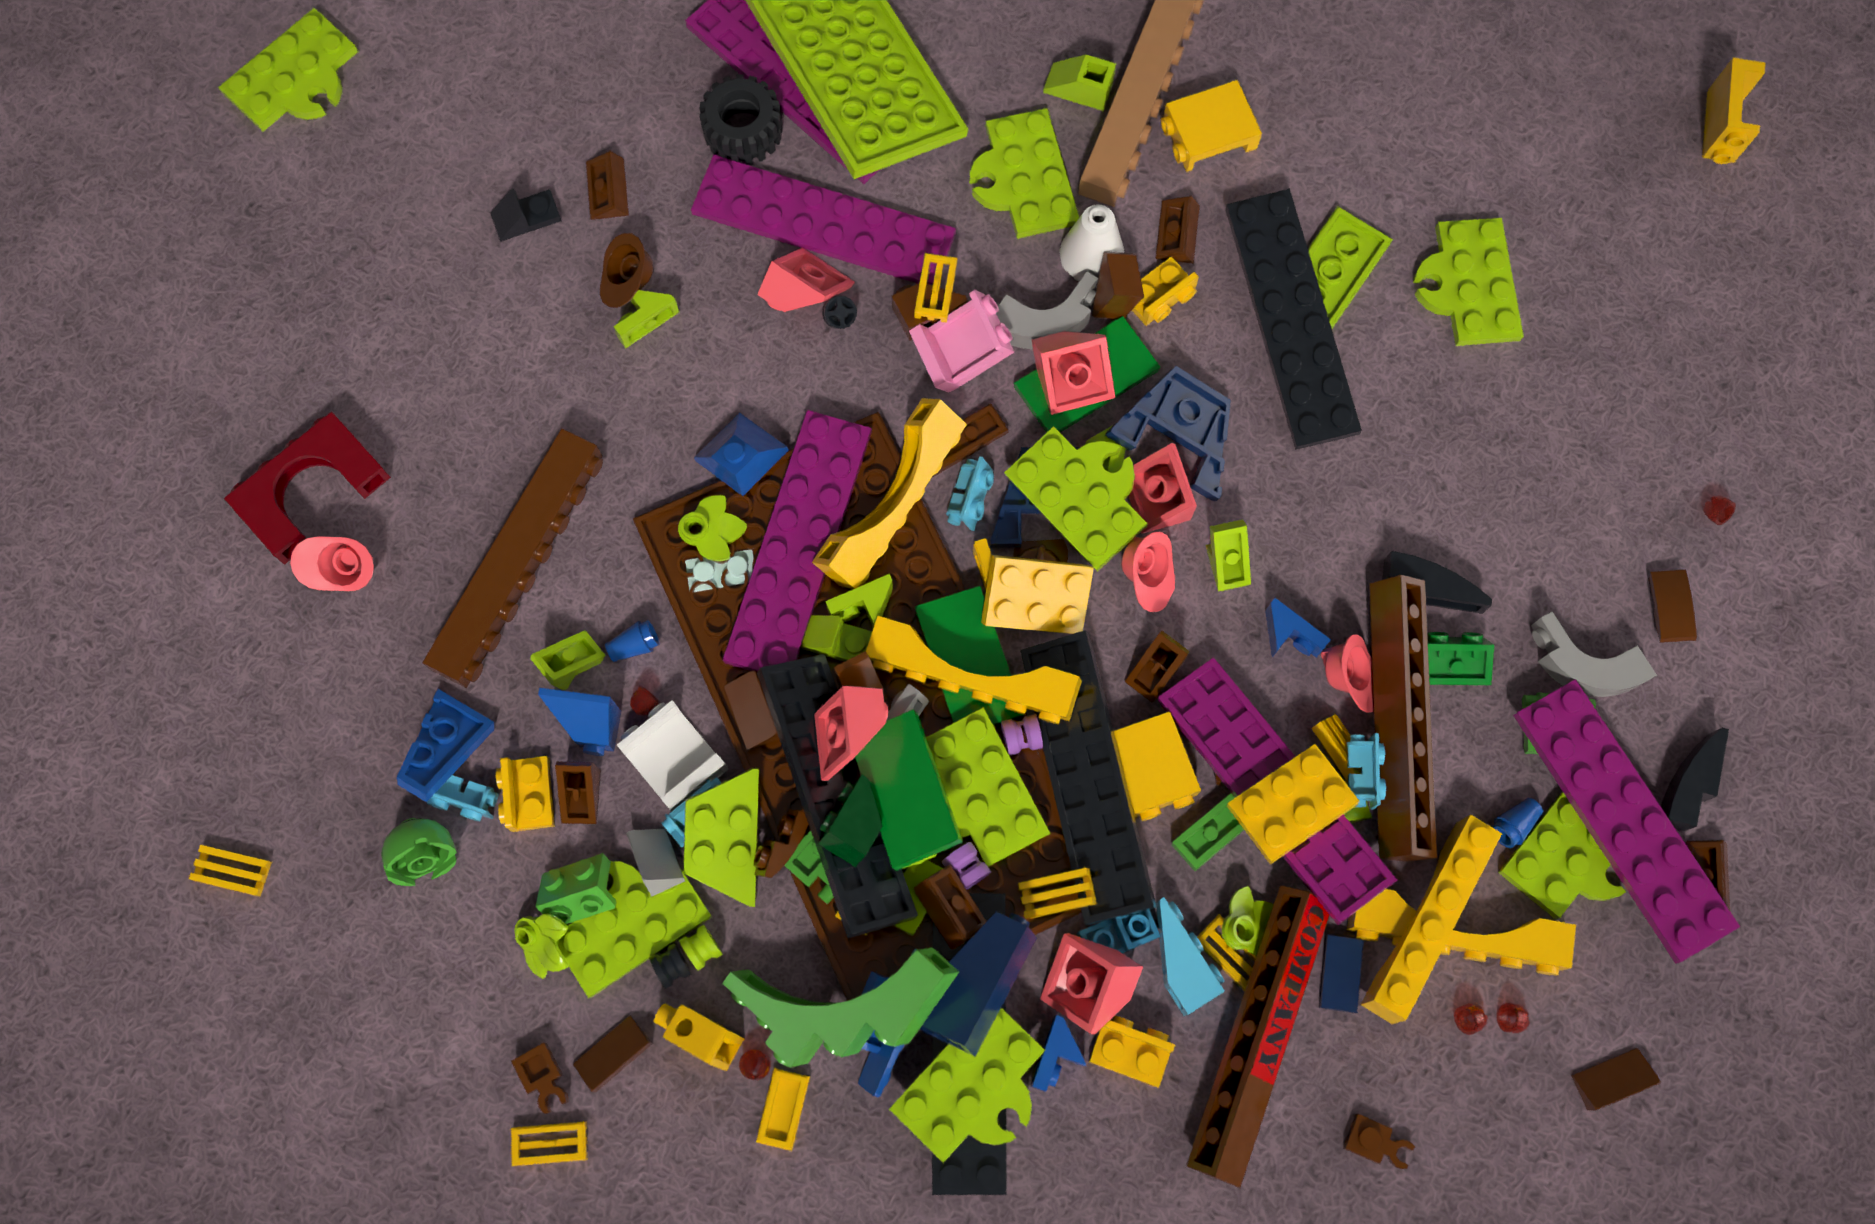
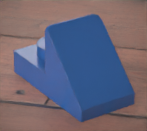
(1285, 623)
(1058, 1044)

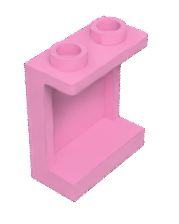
(965, 344)

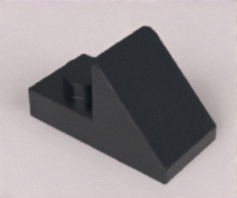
(520, 216)

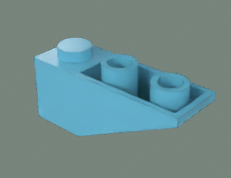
(1184, 969)

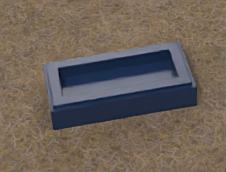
(1341, 974)

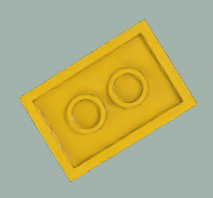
(1036, 594)
(1292, 803)

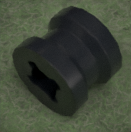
(845, 312)
(670, 966)

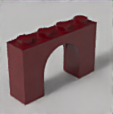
(261, 497)

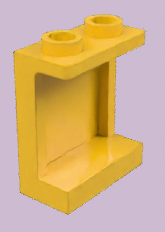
(1210, 124)
(1724, 131)
(1156, 766)

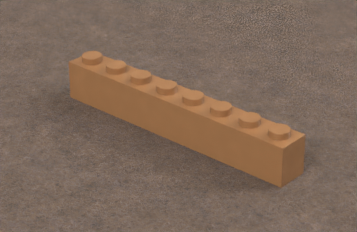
(1138, 100)

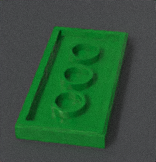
(1129, 365)
(959, 638)
(908, 792)

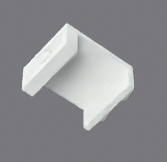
(671, 755)

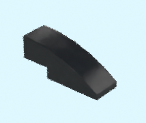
(1442, 585)
(1695, 781)

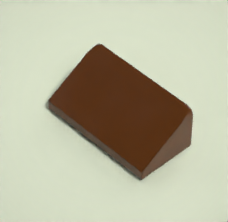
(607, 186)
(1178, 229)
(751, 710)
(1713, 860)
(950, 907)
(612, 1054)
(1615, 1080)

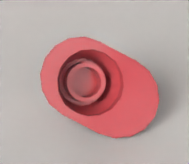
(332, 563)
(1151, 569)
(1350, 670)

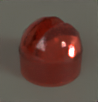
(1719, 509)
(643, 701)
(1513, 1010)
(1478, 1015)
(749, 1062)

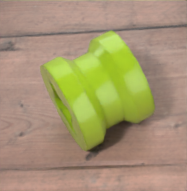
(700, 947)

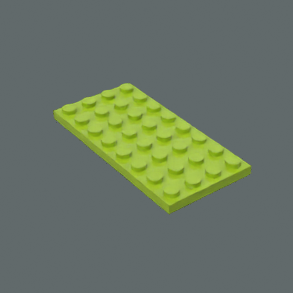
(861, 79)

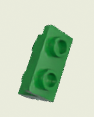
(1460, 659)

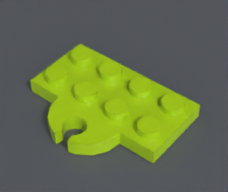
(292, 73)
(1026, 174)
(1472, 282)
(1080, 494)
(985, 788)
(1560, 862)
(623, 938)
(965, 1092)

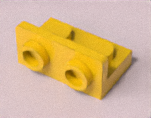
(1163, 289)
(525, 793)
(1131, 1051)

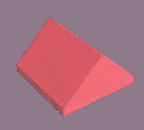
(1162, 490)

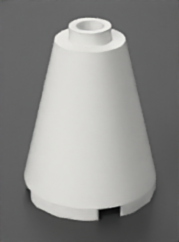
(1087, 241)

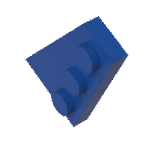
(444, 743)

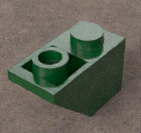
(854, 825)

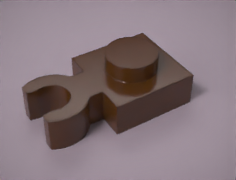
(538, 1071)
(1373, 1141)

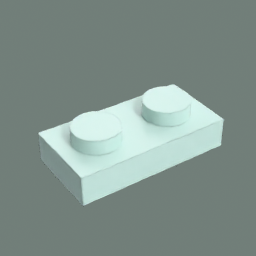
(713, 571)

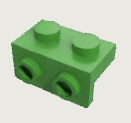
(576, 890)

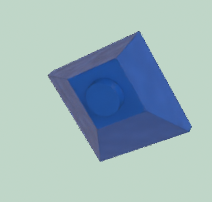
(741, 454)
(587, 718)

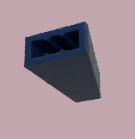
(985, 976)

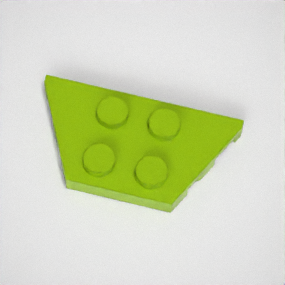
(723, 837)

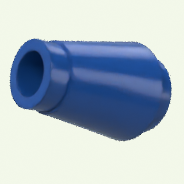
(634, 641)
(1517, 822)

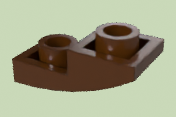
(1673, 606)
(774, 855)

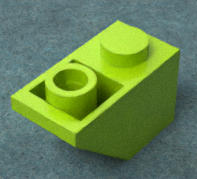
(1081, 80)

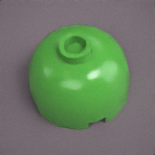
(416, 850)

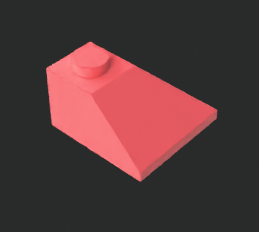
(801, 281)
(1073, 369)
(847, 726)
(1089, 982)

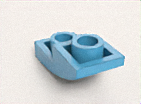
(1123, 932)

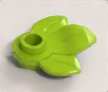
(717, 528)
(1249, 918)
(538, 940)

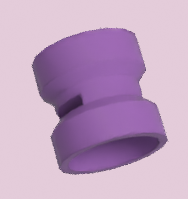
(1014, 737)
(961, 860)

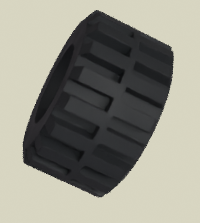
(736, 97)

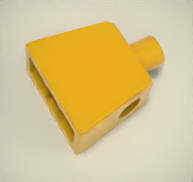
(706, 1040)

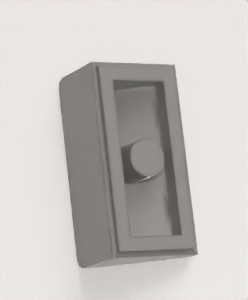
(655, 859)

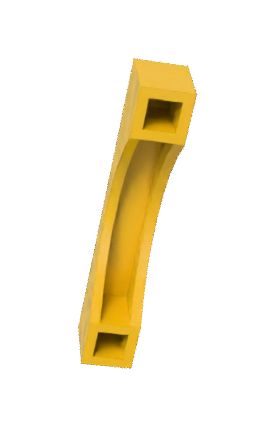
(927, 440)
(1041, 690)
(1535, 943)
(1415, 955)

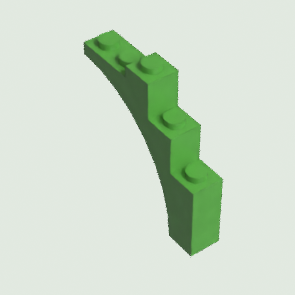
(892, 1010)

